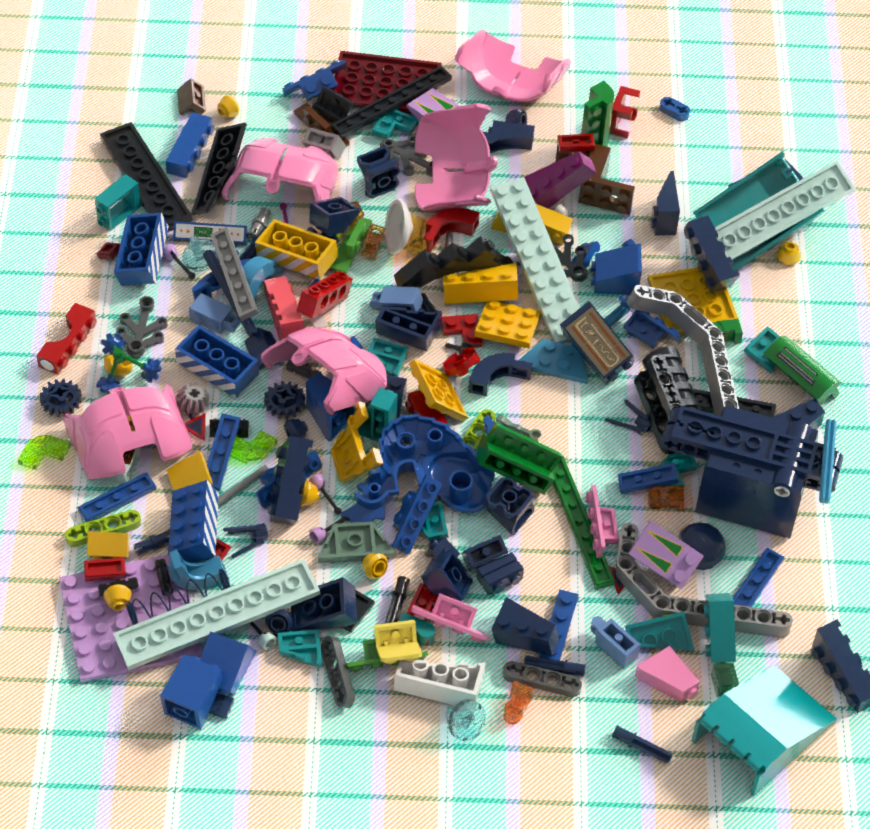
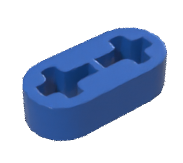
(674, 109)

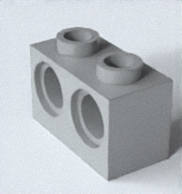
(326, 141)

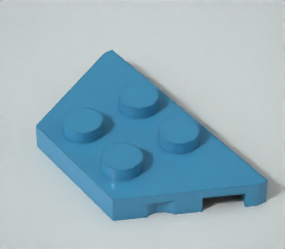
(557, 361)

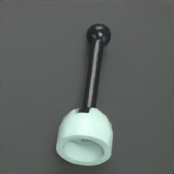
(266, 639)

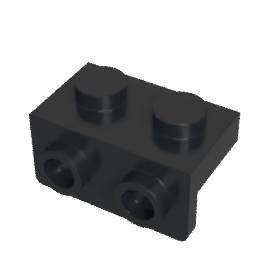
(332, 105)

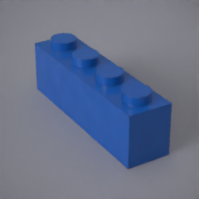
(189, 145)

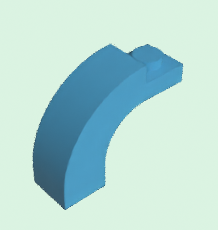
(257, 270)
(183, 571)

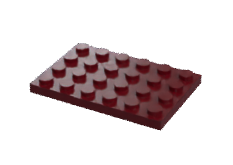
(374, 76)

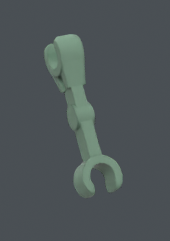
(501, 419)

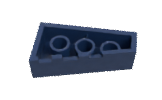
(289, 480)
(842, 665)

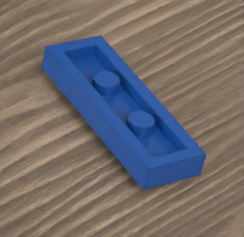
(647, 478)

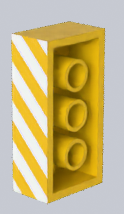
(297, 249)

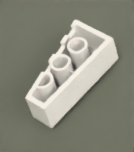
(439, 680)

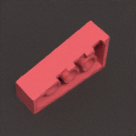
(283, 306)

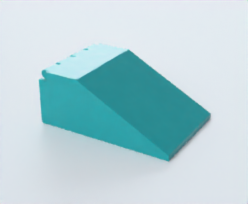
(748, 192)
(765, 721)

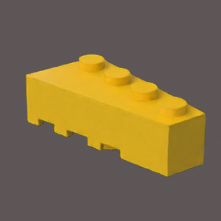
(555, 223)
(482, 285)

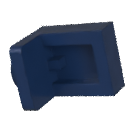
(440, 546)

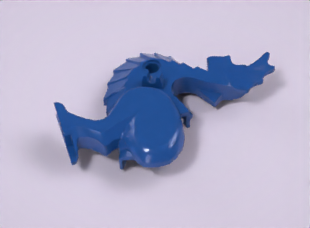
(431, 451)

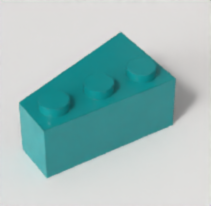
(381, 412)
(720, 628)

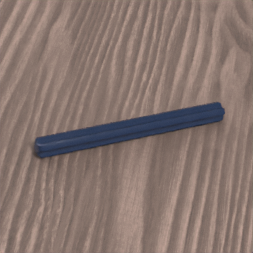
(217, 271)

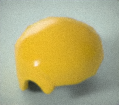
(122, 369)

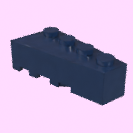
(710, 254)
(808, 413)

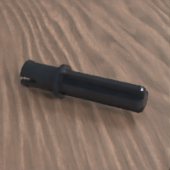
(398, 597)

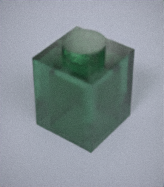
(724, 677)

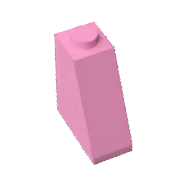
(669, 675)

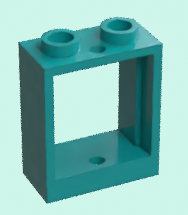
(123, 188)

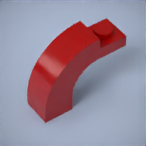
(450, 220)

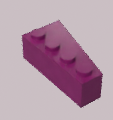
(559, 178)

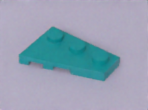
(663, 632)

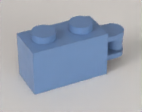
(397, 297)
(213, 314)
(615, 641)

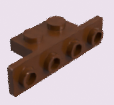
(315, 120)

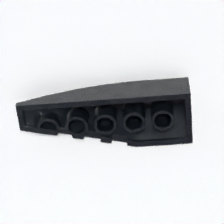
(218, 166)

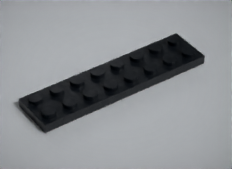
(138, 162)

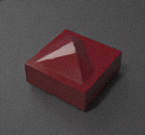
(108, 251)

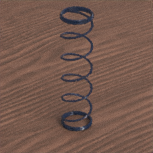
(130, 606)

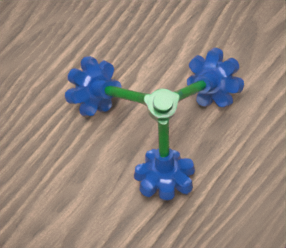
(113, 346)

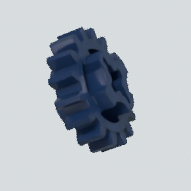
(60, 397)
(284, 400)

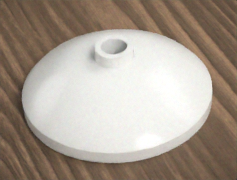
(398, 226)

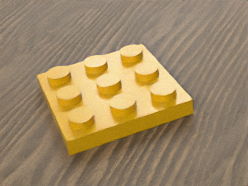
(508, 324)
(438, 390)

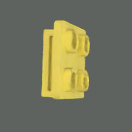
(397, 641)

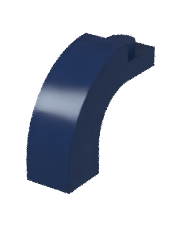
(494, 367)

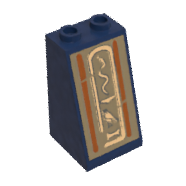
(597, 343)

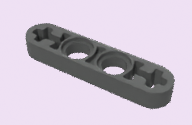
(541, 681)
(342, 693)

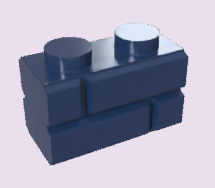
(484, 553)
(500, 573)

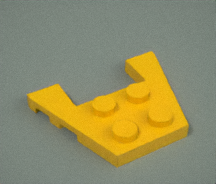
(348, 449)

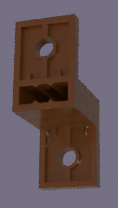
(598, 190)

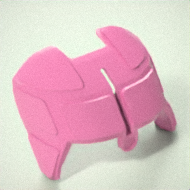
(494, 72)
(455, 142)
(299, 166)
(355, 370)
(105, 434)

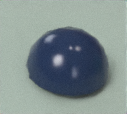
(705, 540)

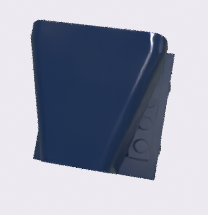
(378, 172)
(509, 504)

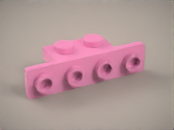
(603, 522)
(452, 614)

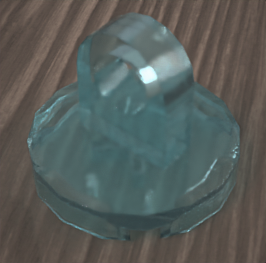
(193, 254)
(466, 720)

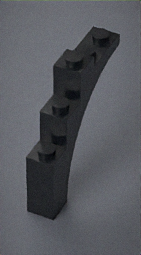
(453, 259)

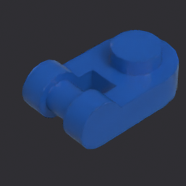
(590, 250)

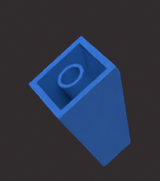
(617, 270)
(316, 391)
(230, 657)
(191, 691)

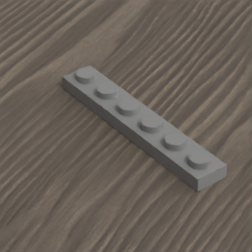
(234, 274)

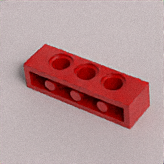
(324, 294)

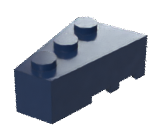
(409, 326)
(524, 629)

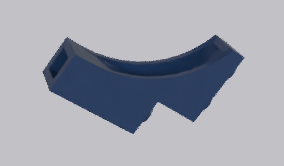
(509, 136)

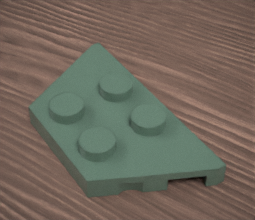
(354, 542)

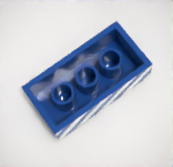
(141, 249)
(217, 361)
(194, 522)

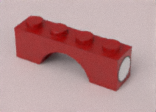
(55, 355)

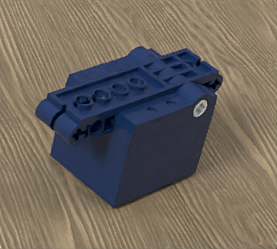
(752, 465)

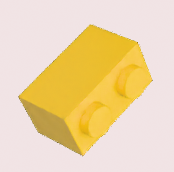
(108, 544)

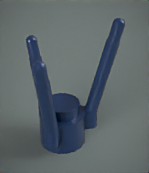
(642, 420)
(256, 532)

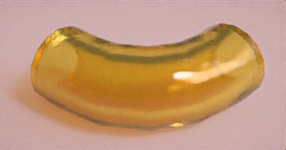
(416, 243)

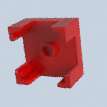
(621, 111)

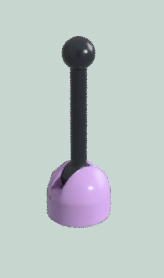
(171, 253)
(319, 482)
(318, 534)

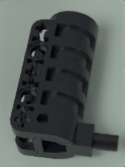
(668, 386)

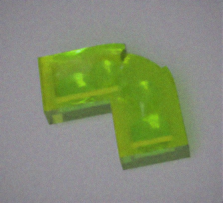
(40, 446)
(257, 449)

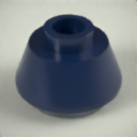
(517, 116)
(295, 428)
(279, 622)

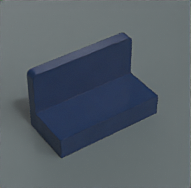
(258, 344)

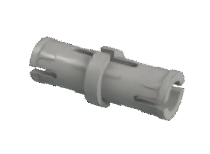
(259, 222)

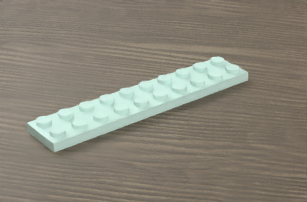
(784, 210)
(535, 254)
(216, 613)

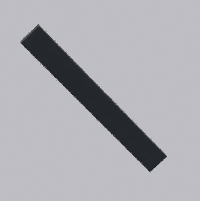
(390, 102)

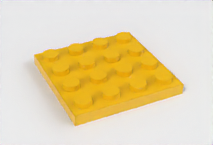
(691, 286)

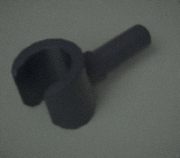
(458, 348)

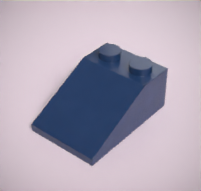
(667, 208)
(329, 610)

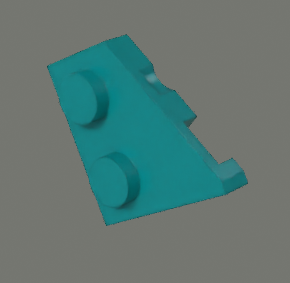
(390, 354)
(301, 646)

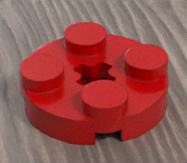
(461, 363)

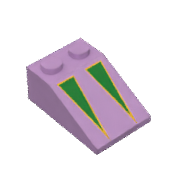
(430, 102)
(665, 555)

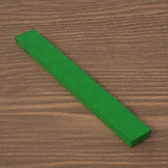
(580, 525)

